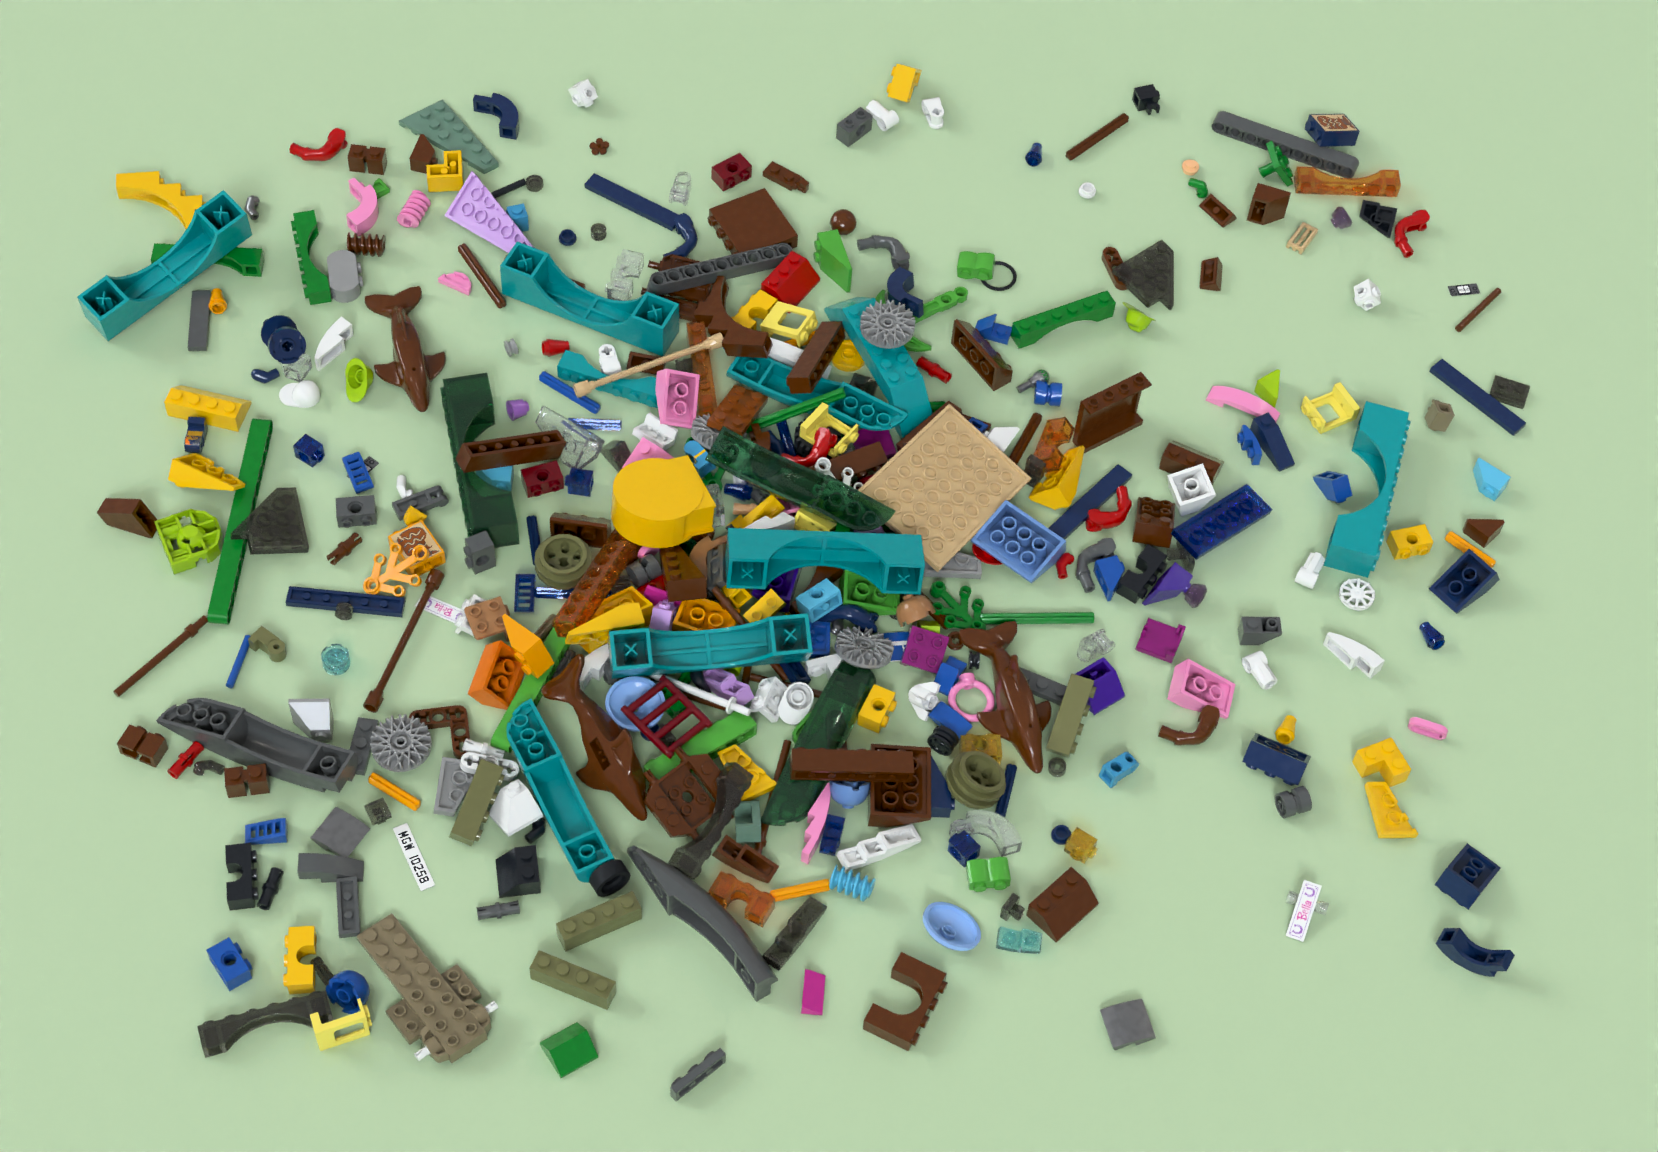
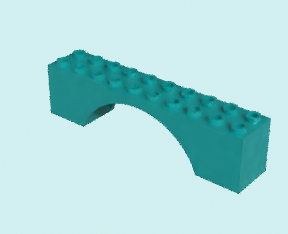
(212, 233)
(537, 281)
(1359, 534)
(886, 560)
(751, 644)

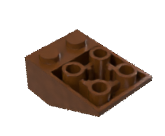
(1154, 522)

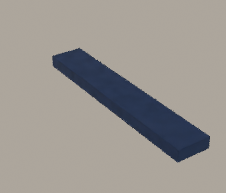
(631, 201)
(1477, 397)
(1091, 500)
(361, 602)

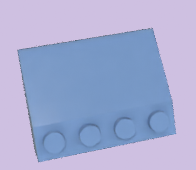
(1020, 542)

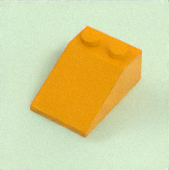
(701, 615)
(528, 648)

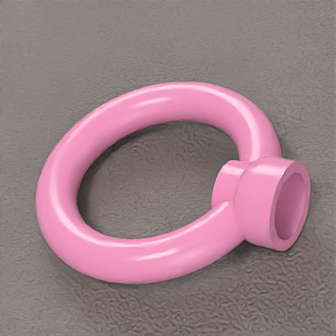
(967, 681)

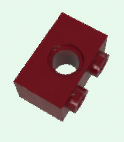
(731, 172)
(533, 477)

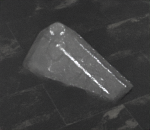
(581, 444)

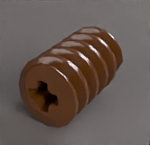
(366, 245)

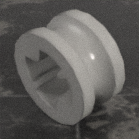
(511, 347)

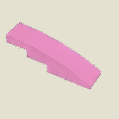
(817, 820)

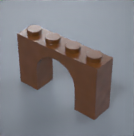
(904, 1029)

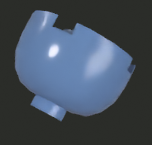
(849, 792)

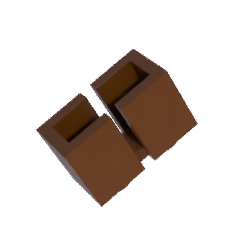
(374, 157)
(138, 742)
(255, 775)

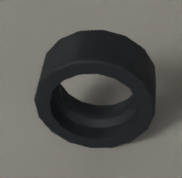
(609, 878)

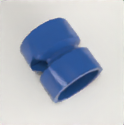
(1048, 393)

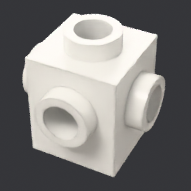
(583, 93)
(1367, 295)

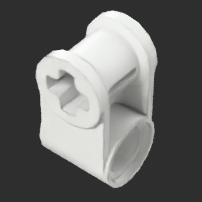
(933, 111)
(608, 360)

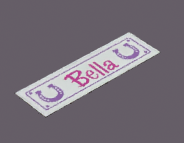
(442, 609)
(1303, 910)

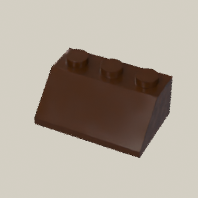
(1181, 457)
(590, 529)
(1062, 905)

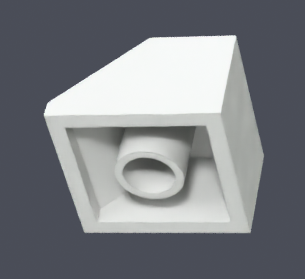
(1191, 489)

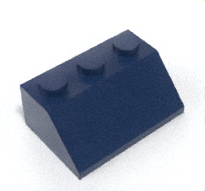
(1276, 759)

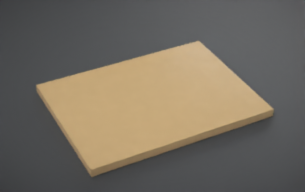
(945, 485)

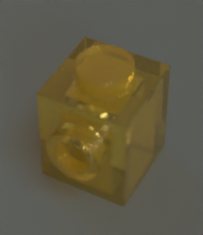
(1081, 845)

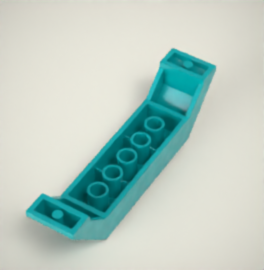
(891, 368)

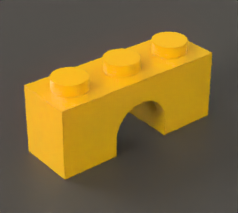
(757, 307)
(299, 977)

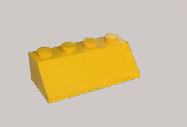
(216, 408)
(627, 595)

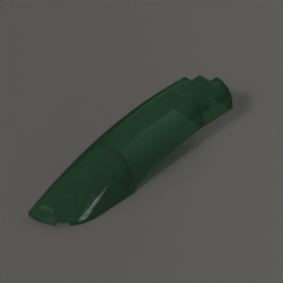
(796, 483)
(825, 728)

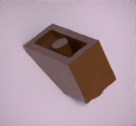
(422, 155)

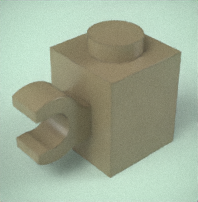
(1439, 416)

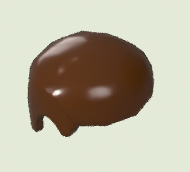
(843, 221)

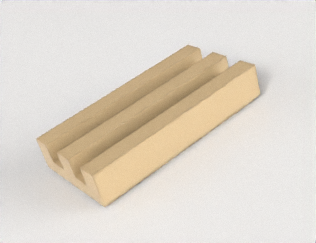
(1301, 249)

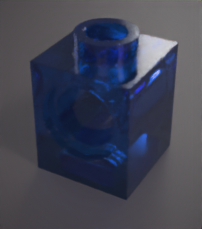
(309, 450)
(580, 482)
(963, 847)

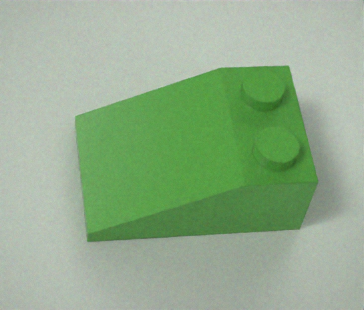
(833, 258)
(863, 593)

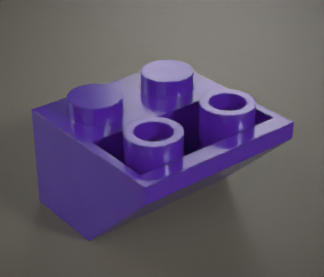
(1107, 682)

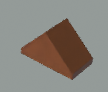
(1483, 530)

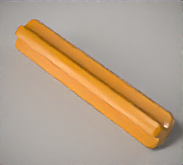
(1463, 545)
(394, 791)
(800, 890)

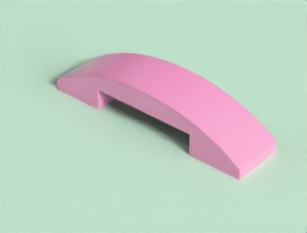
(1241, 400)

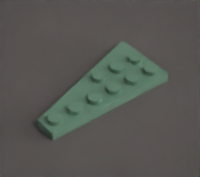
(449, 133)

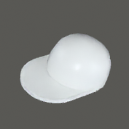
(301, 394)
(795, 703)

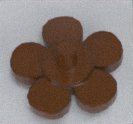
(599, 146)

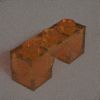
(1055, 433)
(728, 888)

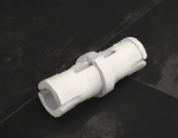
(475, 747)

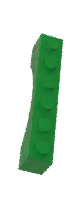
(244, 260)
(316, 282)
(1031, 329)

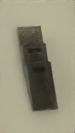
(794, 933)

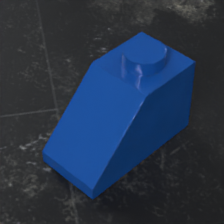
(1334, 486)
(1108, 573)

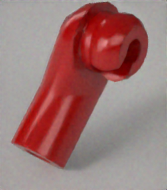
(1061, 564)

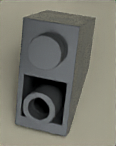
(1258, 630)

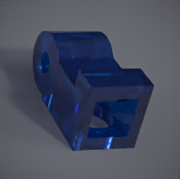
(832, 835)

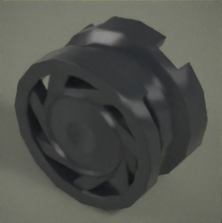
(943, 740)

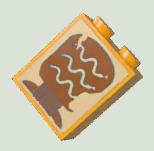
(415, 535)

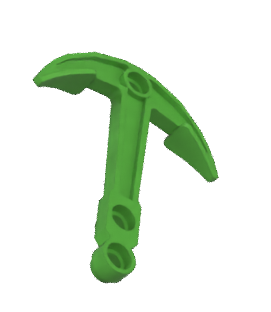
(939, 304)

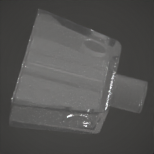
(719, 517)

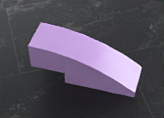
(726, 686)

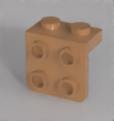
(486, 618)

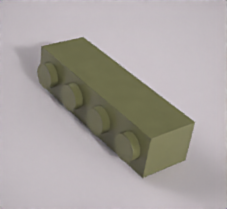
(1070, 715)
(476, 802)
(599, 921)
(573, 980)

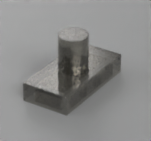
(1181, 553)

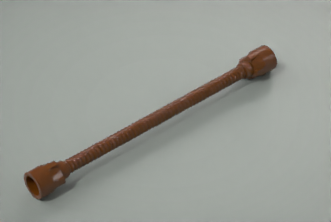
(374, 697)

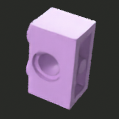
(663, 615)

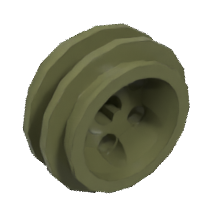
(563, 570)
(975, 779)

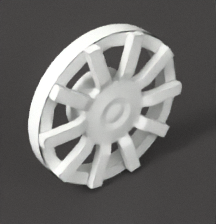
(1356, 594)

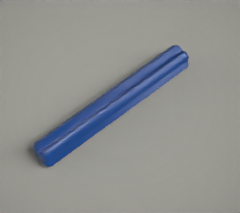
(569, 392)

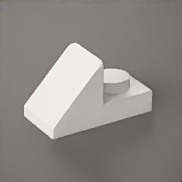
(823, 665)

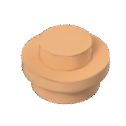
(1190, 167)

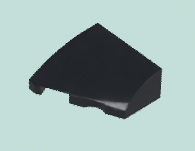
(1378, 216)

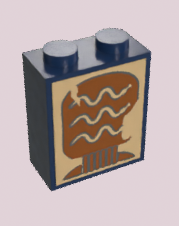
(1331, 130)

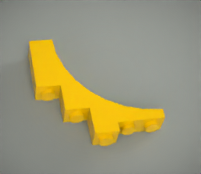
(152, 188)
(770, 507)

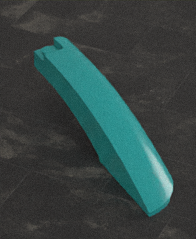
(856, 408)

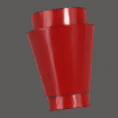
(554, 347)

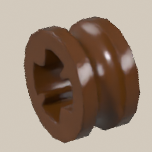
(952, 646)

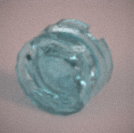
(335, 659)

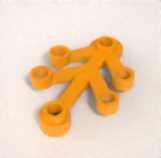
(394, 571)

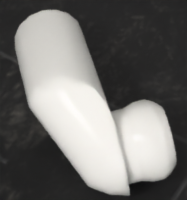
(401, 487)

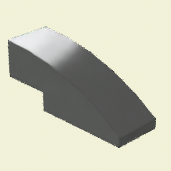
(328, 867)

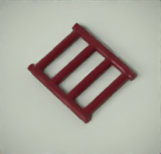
(677, 695)

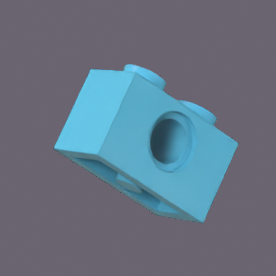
(819, 600)

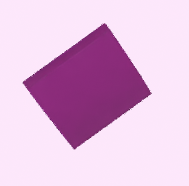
(869, 437)

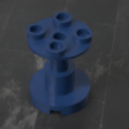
(283, 339)

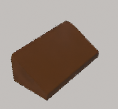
(1217, 211)
(1211, 274)
(639, 358)

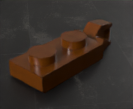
(785, 177)

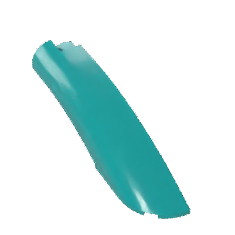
(556, 791)

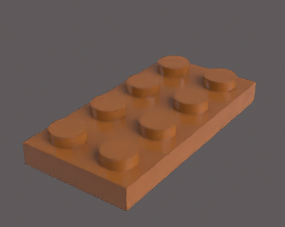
(737, 410)

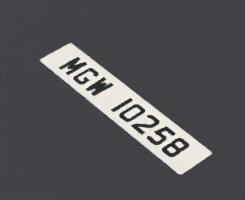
(413, 856)

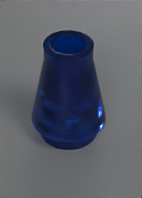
(1034, 155)
(739, 490)
(1432, 637)

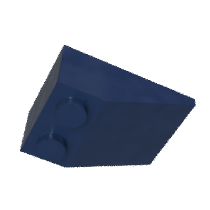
(1464, 582)
(1467, 876)

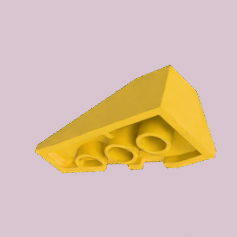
(199, 472)
(1060, 485)
(620, 618)

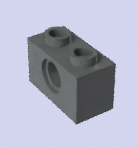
(854, 127)
(356, 511)
(479, 552)

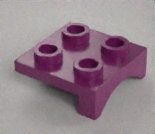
(1160, 640)
(924, 649)

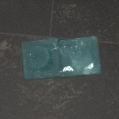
(1019, 941)

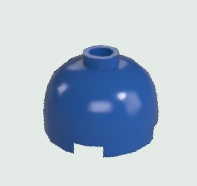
(351, 987)

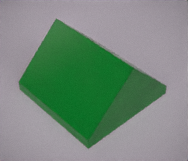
(569, 1049)

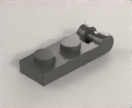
(421, 501)
(716, 567)

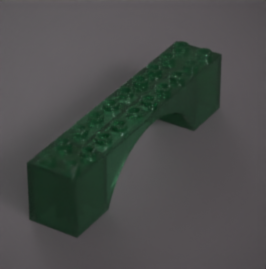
(468, 414)

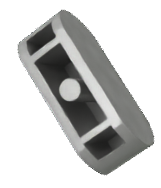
(343, 276)

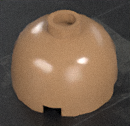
(913, 609)

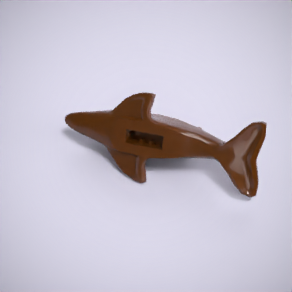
(411, 367)
(1016, 714)
(609, 749)

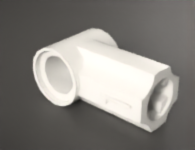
(884, 118)
(1310, 571)
(1258, 666)

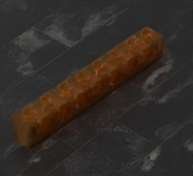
(595, 584)

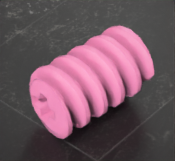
(414, 209)

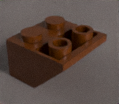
(1268, 204)

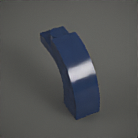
(503, 109)
(898, 285)
(1471, 956)

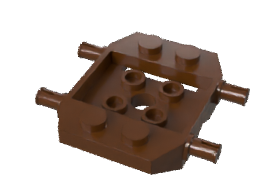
(698, 293)
(666, 800)

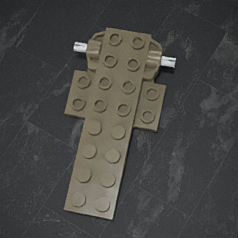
(434, 1005)

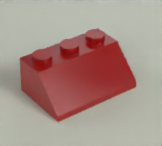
(791, 280)

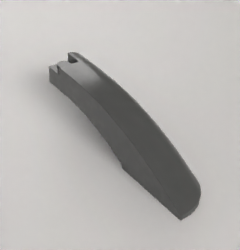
(253, 741)
(708, 917)

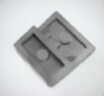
(340, 833)
(1127, 1024)

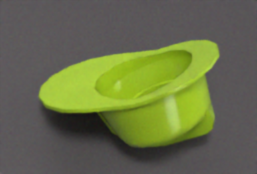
(1136, 319)
(358, 379)

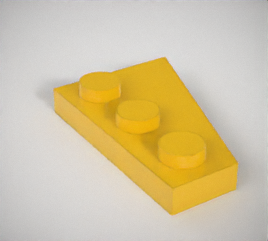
(760, 783)
(1386, 814)

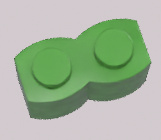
(975, 265)
(988, 874)

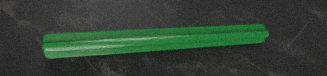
(799, 408)
(1038, 618)

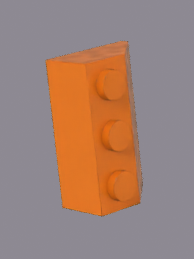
(496, 676)

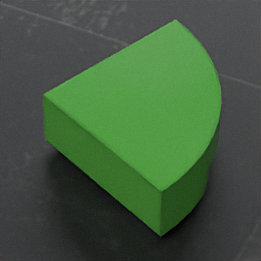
(380, 188)

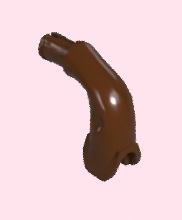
(1207, 721)

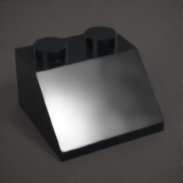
(518, 872)

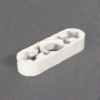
(475, 757)

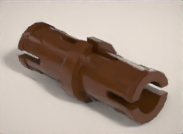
(344, 548)

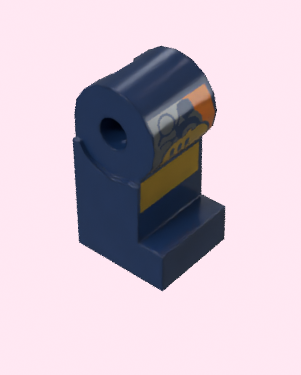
(195, 434)

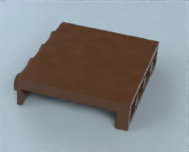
(751, 223)
(1109, 413)

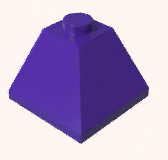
(1169, 585)

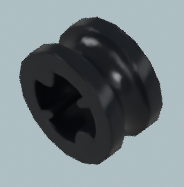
(974, 660)

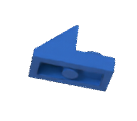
(993, 331)
(949, 674)

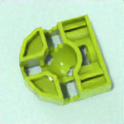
(202, 533)

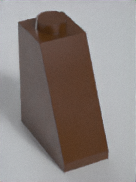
(128, 515)

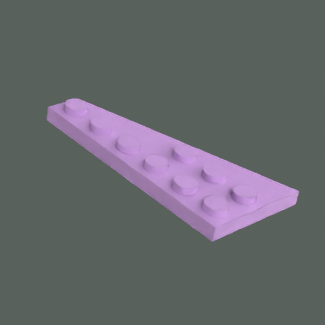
(484, 216)

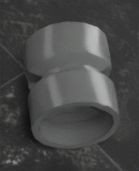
(643, 570)
(1295, 801)

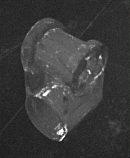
(681, 188)
(1097, 645)

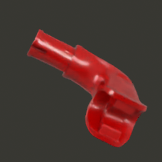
(335, 142)
(1413, 222)
(823, 443)
(1104, 520)

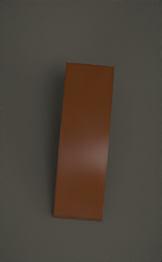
(745, 859)

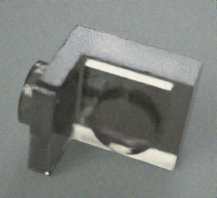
(1035, 469)

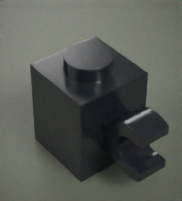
(1146, 98)

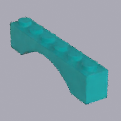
(576, 369)

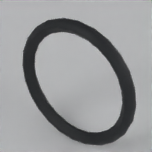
(1006, 287)

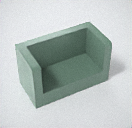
(748, 822)

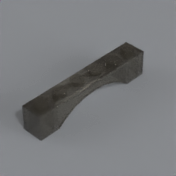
(730, 788)
(220, 1035)

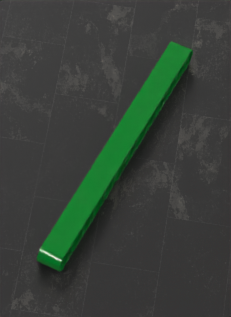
(243, 505)

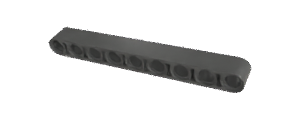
(1291, 146)
(707, 271)

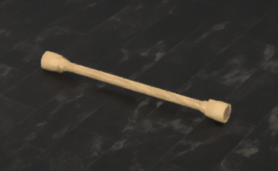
(583, 388)

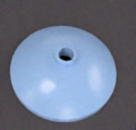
(626, 692)
(951, 926)

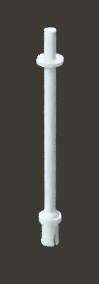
(730, 704)

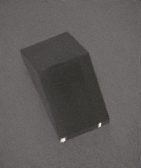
(616, 453)

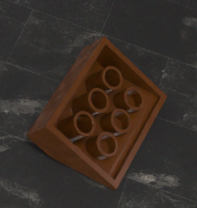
(902, 802)

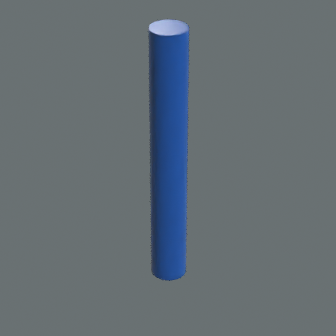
(238, 662)

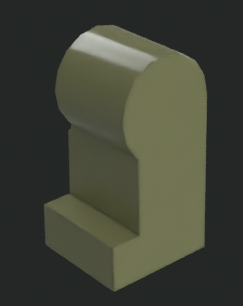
(268, 643)

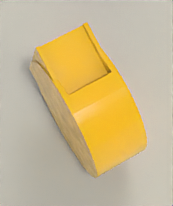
(661, 502)

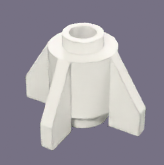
(924, 698)

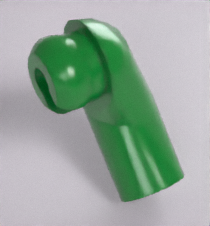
(1201, 187)

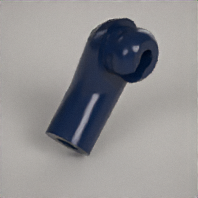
(263, 376)

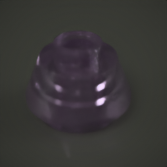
(1341, 218)
(1195, 594)

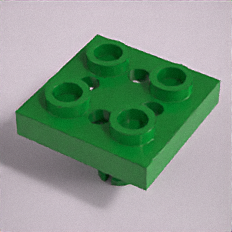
(1278, 164)

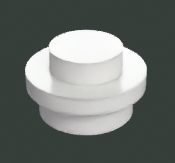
(1087, 190)

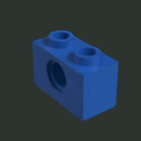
(234, 974)

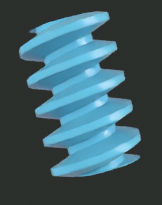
(851, 883)

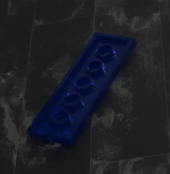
(1221, 521)

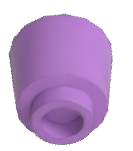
(517, 408)

